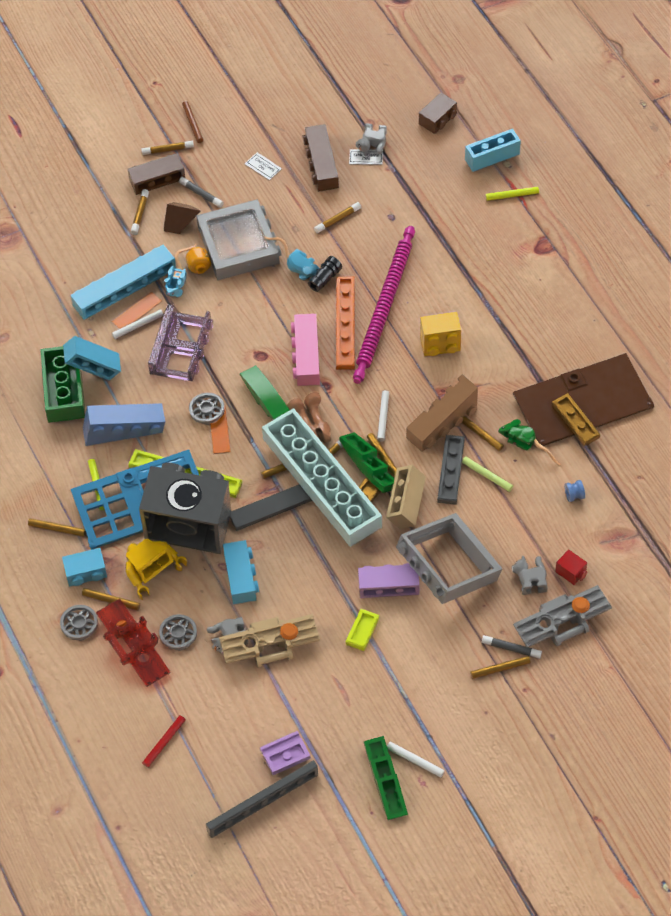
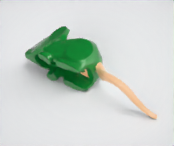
(523, 437)

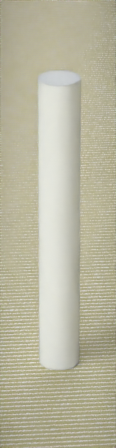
(137, 324)
(383, 416)
(415, 759)

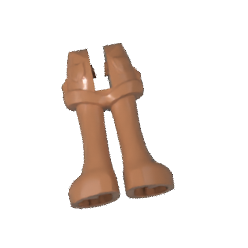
(312, 402)

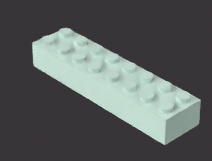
(322, 477)

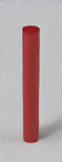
(163, 741)

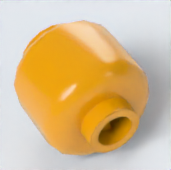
(198, 260)

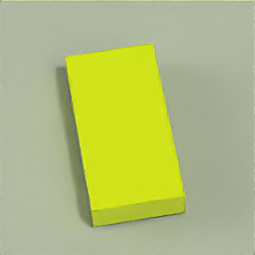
(362, 629)

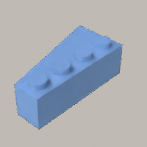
(122, 422)

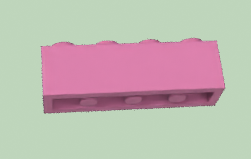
(306, 347)

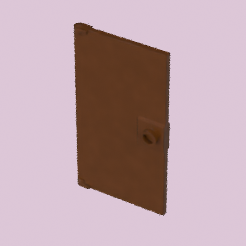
(601, 390)

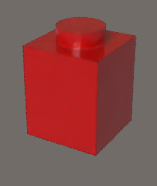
(571, 567)

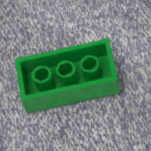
(61, 387)

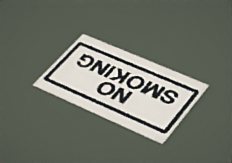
(372, 157)
(263, 166)

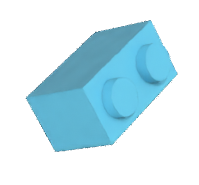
(84, 567)

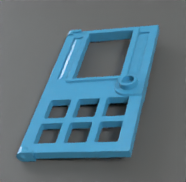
(132, 491)

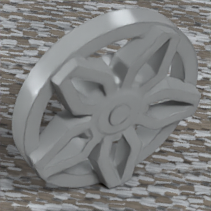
(206, 408)
(79, 622)
(178, 632)

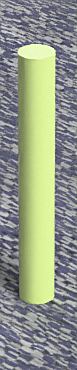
(488, 474)

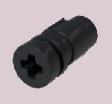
(323, 275)

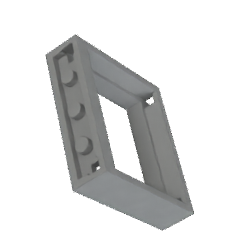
(469, 544)

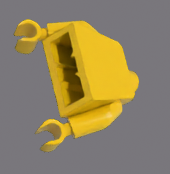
(148, 560)

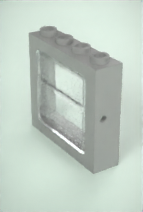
(237, 239)

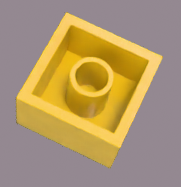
(440, 334)

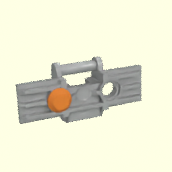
(559, 610)

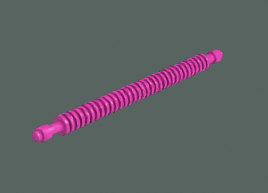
(383, 305)

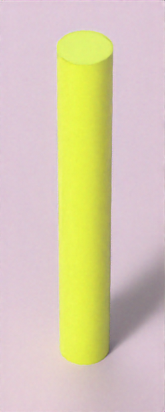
(512, 193)
(95, 476)

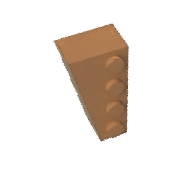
(443, 414)

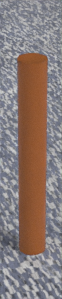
(192, 121)

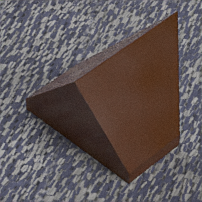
(178, 217)

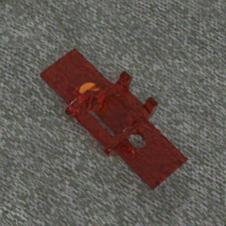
(137, 637)

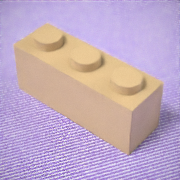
(406, 497)

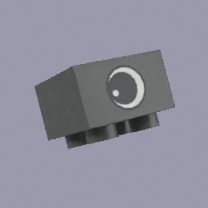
(186, 508)

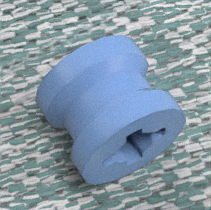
(574, 491)

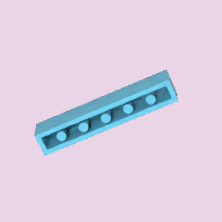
(122, 282)

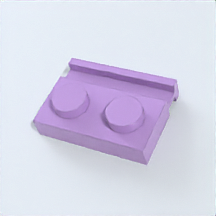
(285, 753)

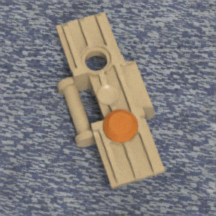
(266, 633)

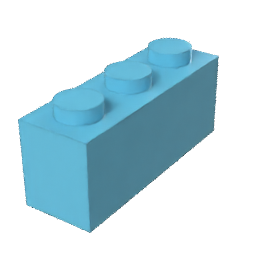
(492, 150)
(91, 358)
(240, 572)

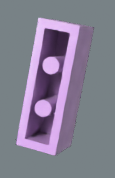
(388, 581)

